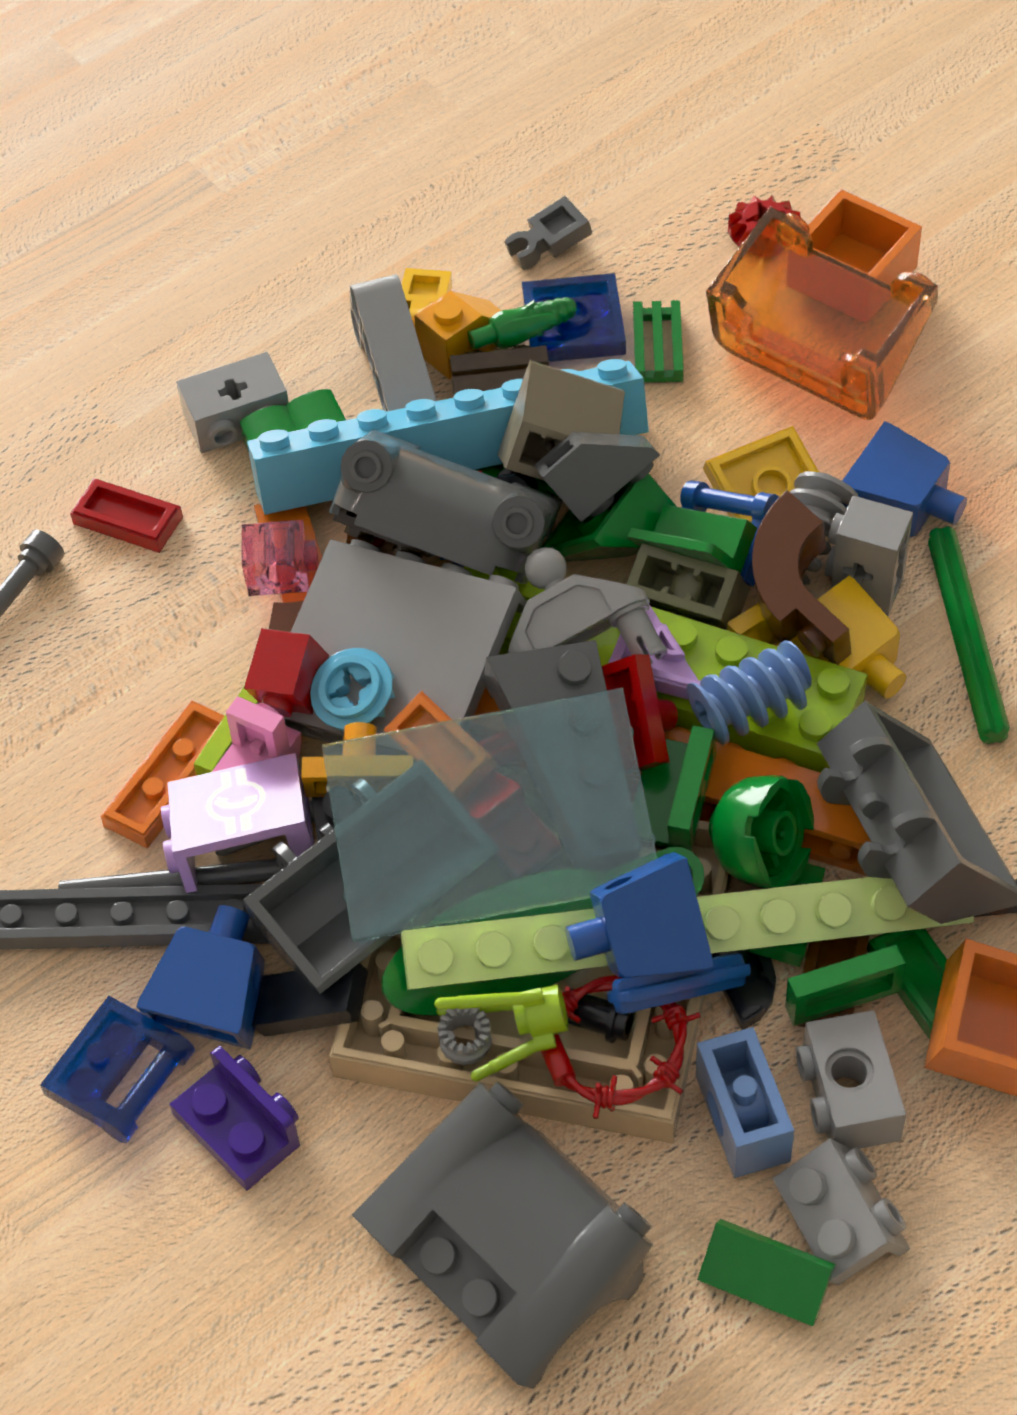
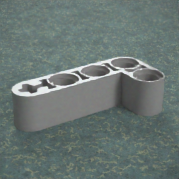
(390, 341)

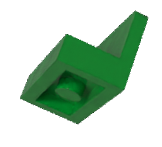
(700, 536)
(679, 788)

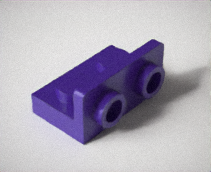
(238, 1119)

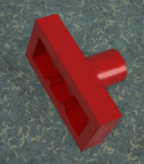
(646, 712)

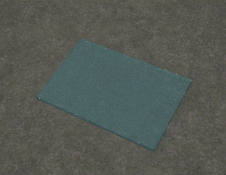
(487, 813)

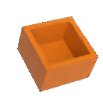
(866, 237)
(977, 1018)

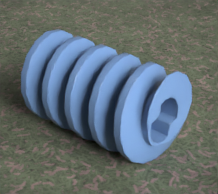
(751, 690)

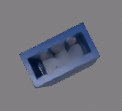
(907, 476)
(645, 922)
(208, 981)

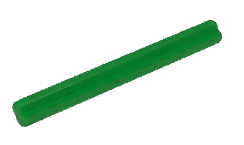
(968, 636)

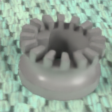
(464, 1017)

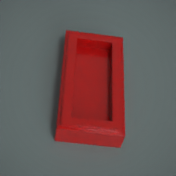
(126, 515)

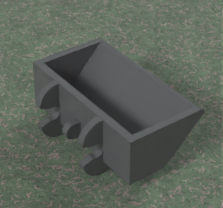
(914, 817)
(306, 913)

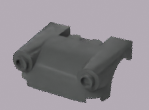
(442, 505)
(507, 1232)

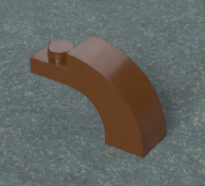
(781, 553)

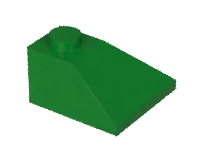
(606, 534)

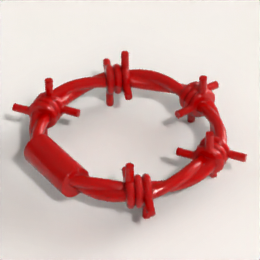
(608, 1097)

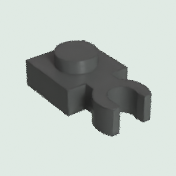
(551, 229)

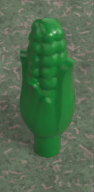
(520, 324)

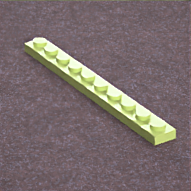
(730, 920)

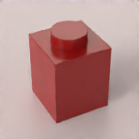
(284, 670)

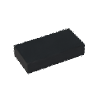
(292, 1005)

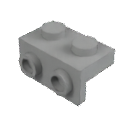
(841, 1208)

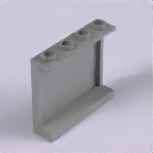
(419, 617)

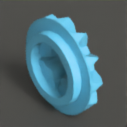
(333, 682)

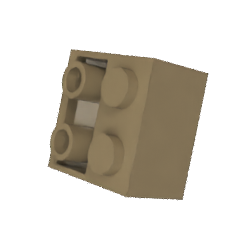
(550, 409)

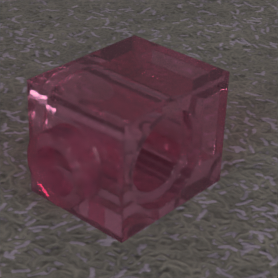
(277, 557)

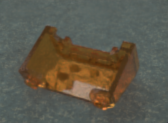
(817, 317)

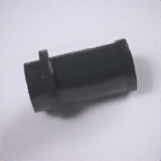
(601, 1017)

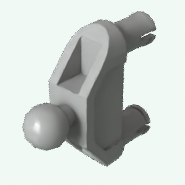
(581, 609)

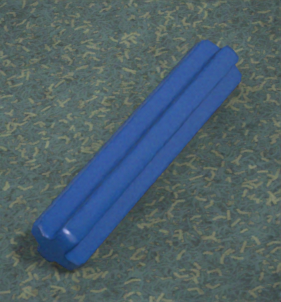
(651, 991)

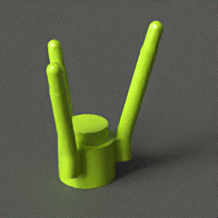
(535, 1012)

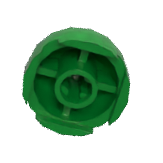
(761, 830)

